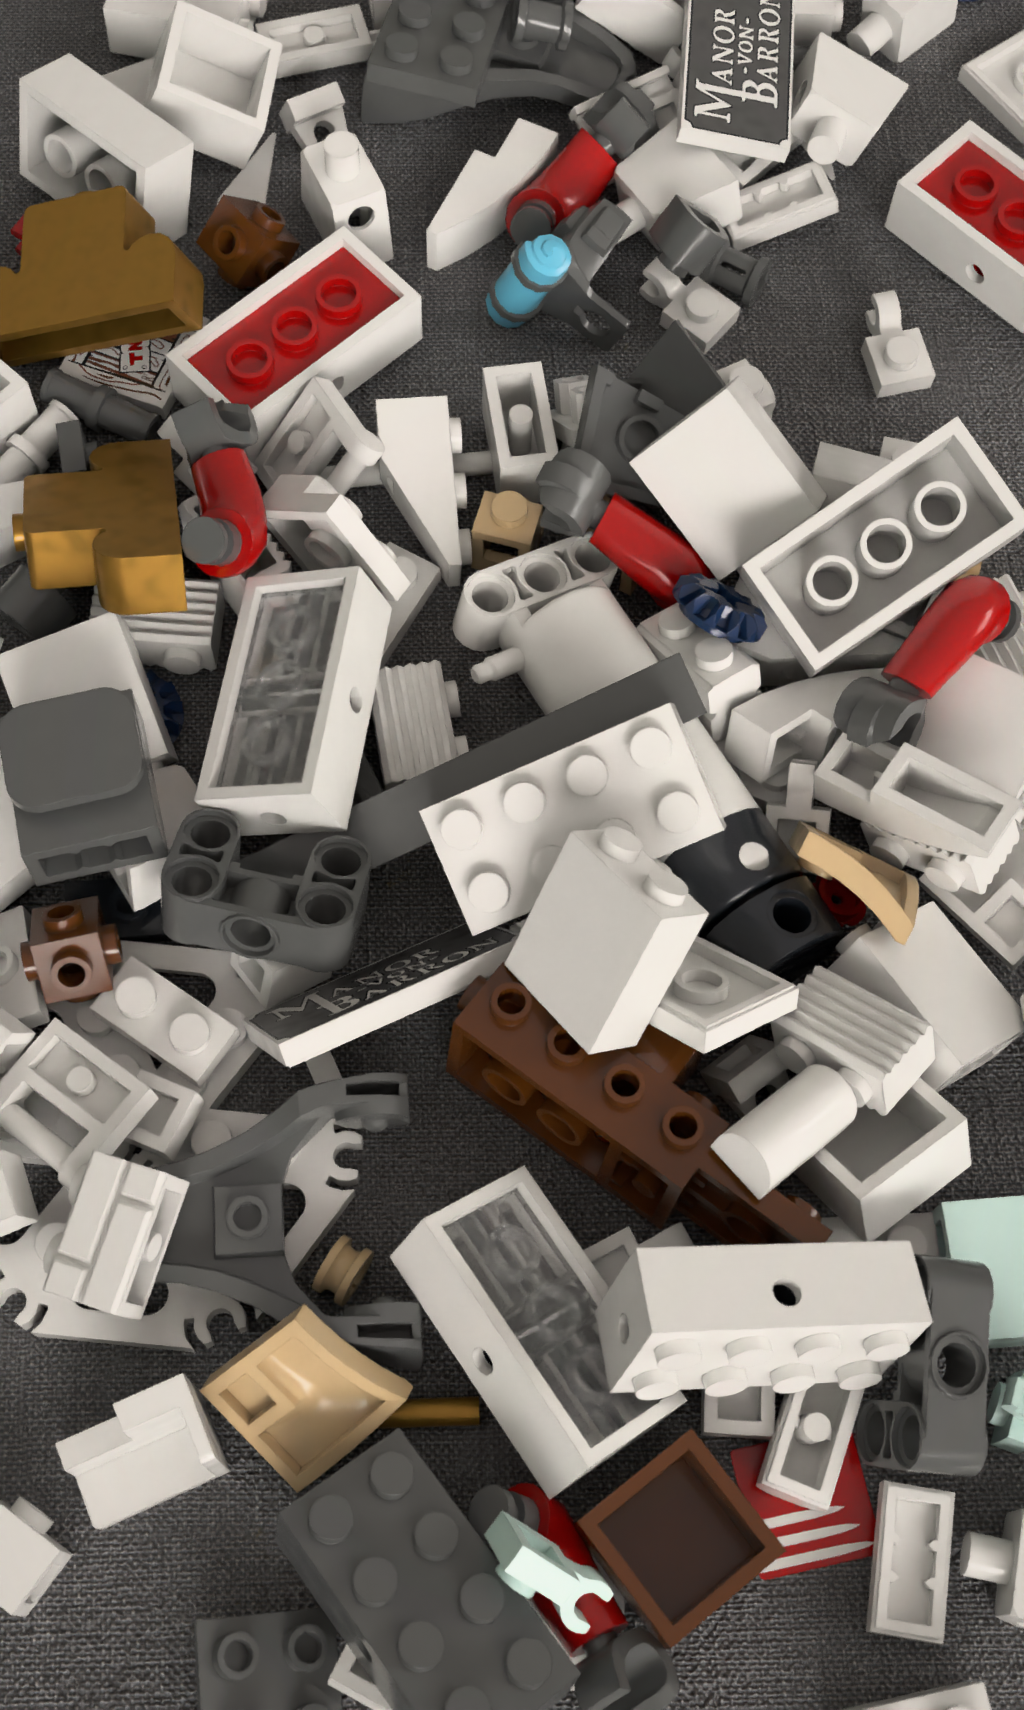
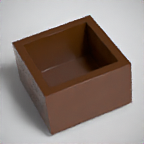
(678, 1539)

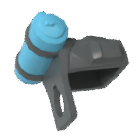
(556, 275)

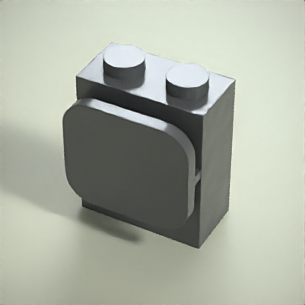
(81, 784)

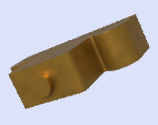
(94, 280)
(108, 529)

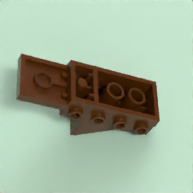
(629, 1096)

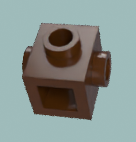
(247, 241)
(71, 950)

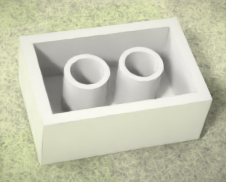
(94, 136)

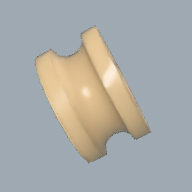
(342, 1270)

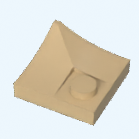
(882, 887)
(304, 1396)

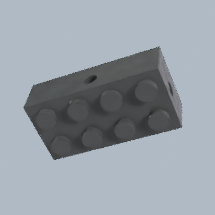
(419, 1590)

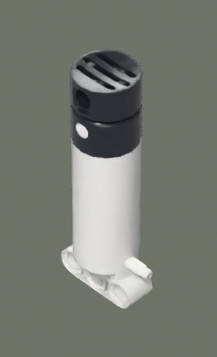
(574, 638)

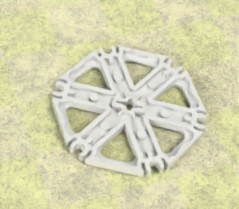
(308, 1171)

